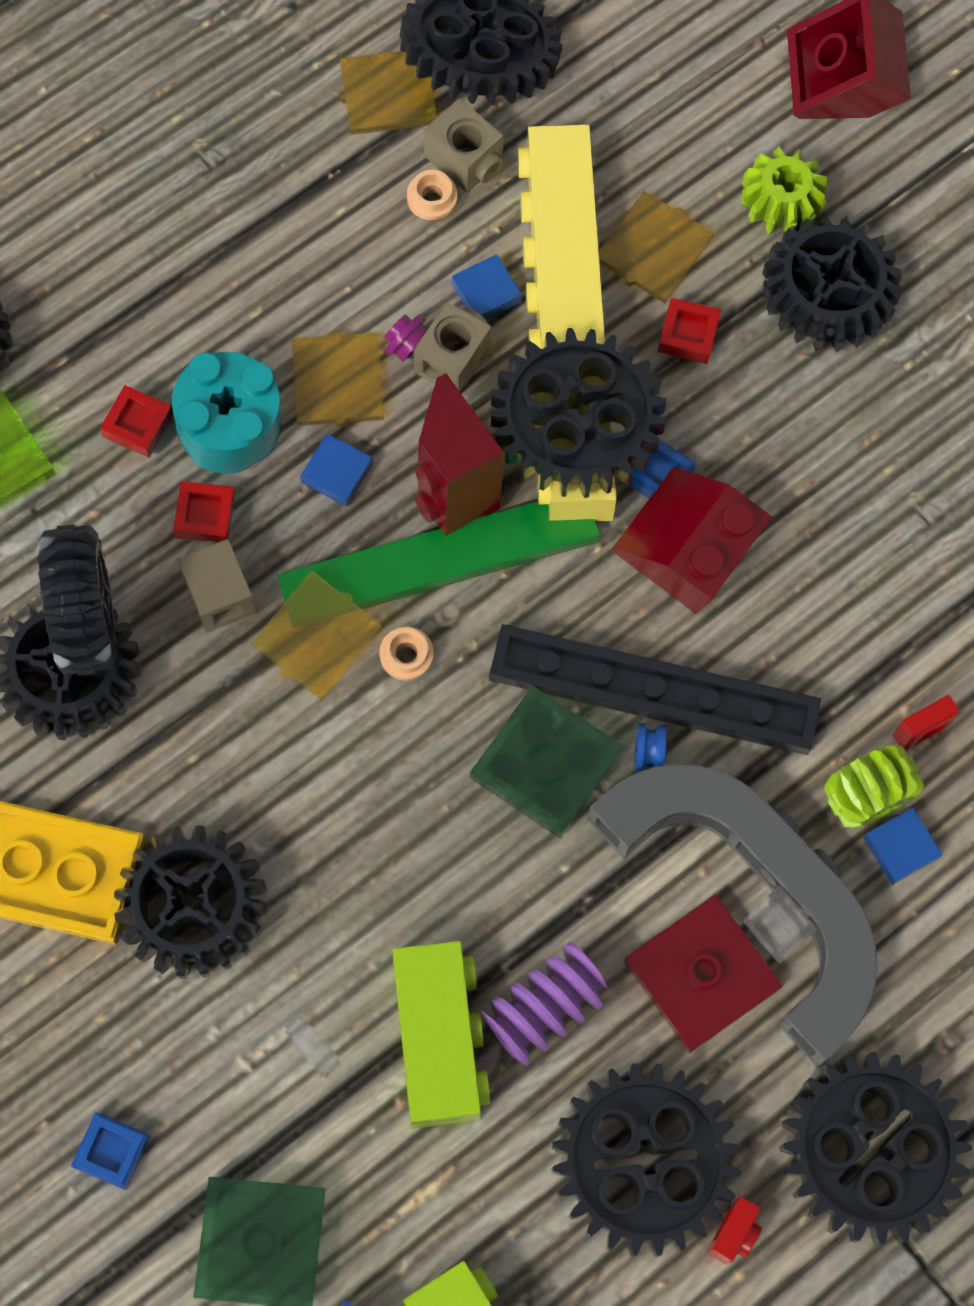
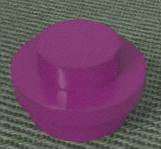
(405, 336)

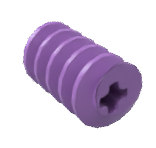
(546, 1003)

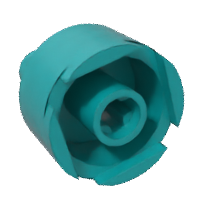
(223, 384)

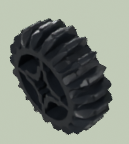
(814, 259)
(77, 600)
(24, 660)
(157, 870)

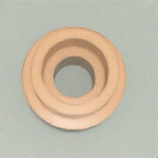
(432, 183)
(406, 638)

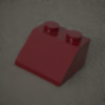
(848, 61)
(456, 462)
(691, 536)

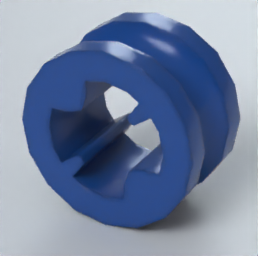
(649, 747)

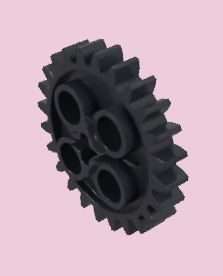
(481, 46)
(596, 452)
(912, 1185)
(653, 1212)

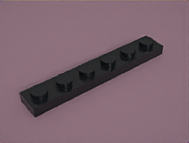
(655, 689)

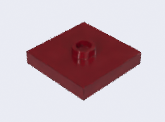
(702, 974)

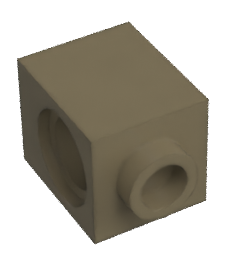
(458, 128)
(452, 324)
(216, 584)

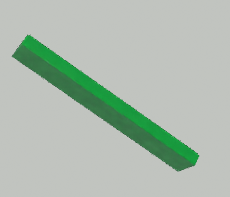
(441, 560)

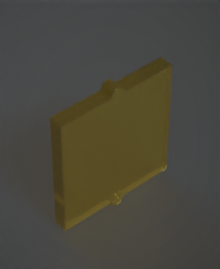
(385, 93)
(654, 247)
(337, 379)
(316, 635)

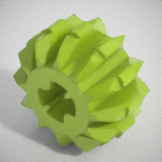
(783, 190)
(873, 786)

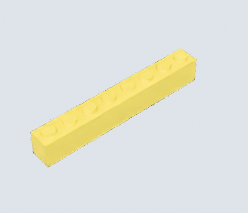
(565, 274)

